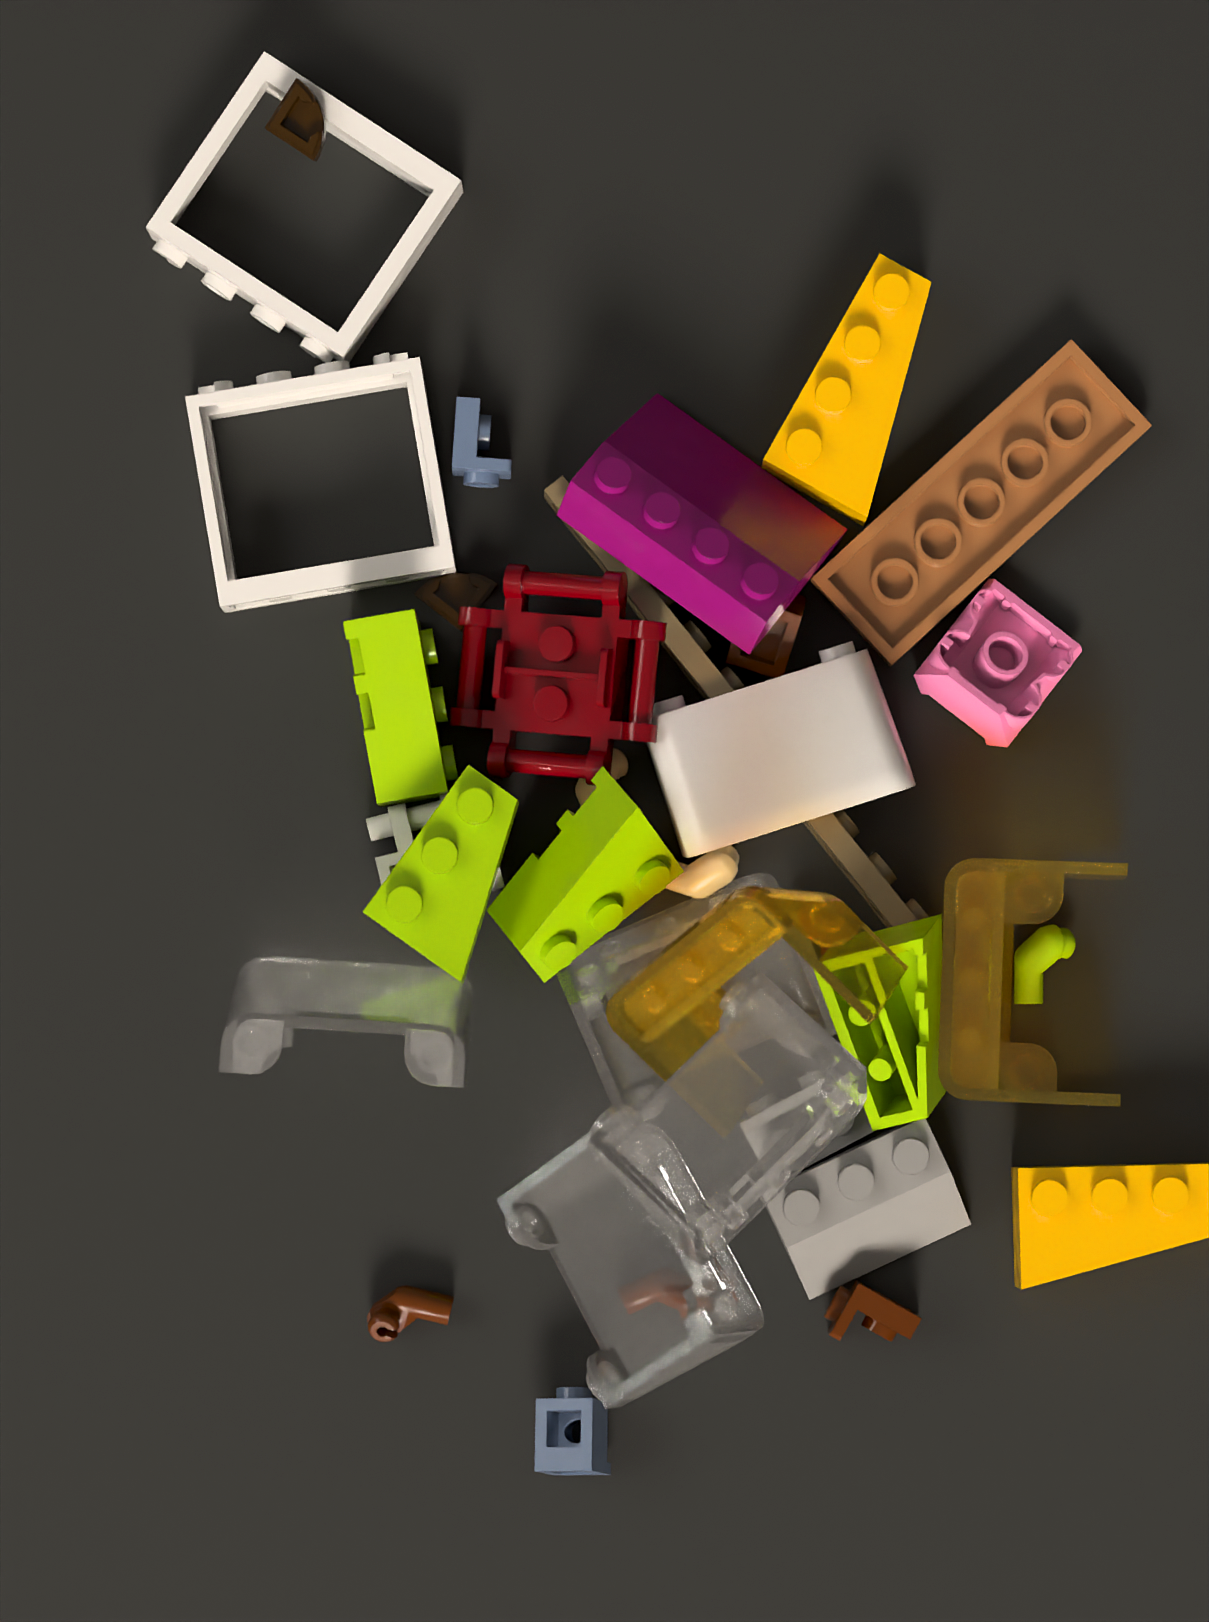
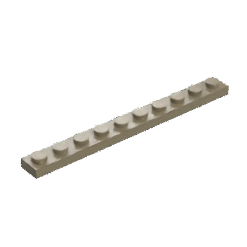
(687, 649)

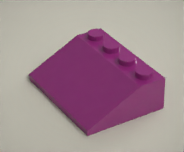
(699, 521)

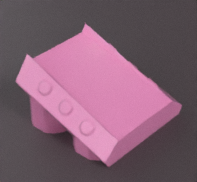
(997, 664)

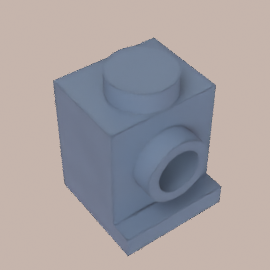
(554, 1447)

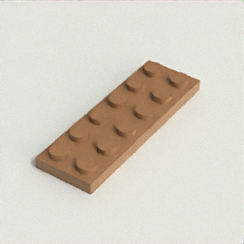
(980, 503)

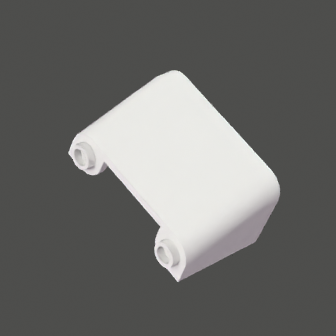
(777, 752)

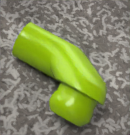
(1035, 957)

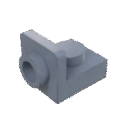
(473, 434)

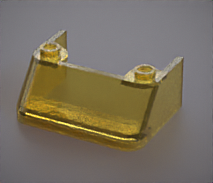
(976, 978)
(675, 998)

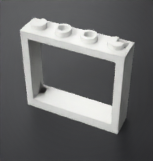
(269, 306)
(278, 391)

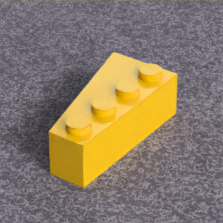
(848, 405)
(1102, 1215)

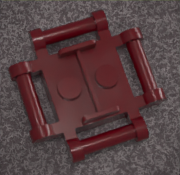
(558, 673)

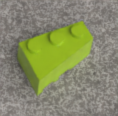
(400, 707)
(447, 874)
(585, 881)
(904, 1039)

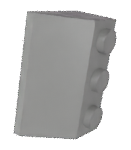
(867, 1207)

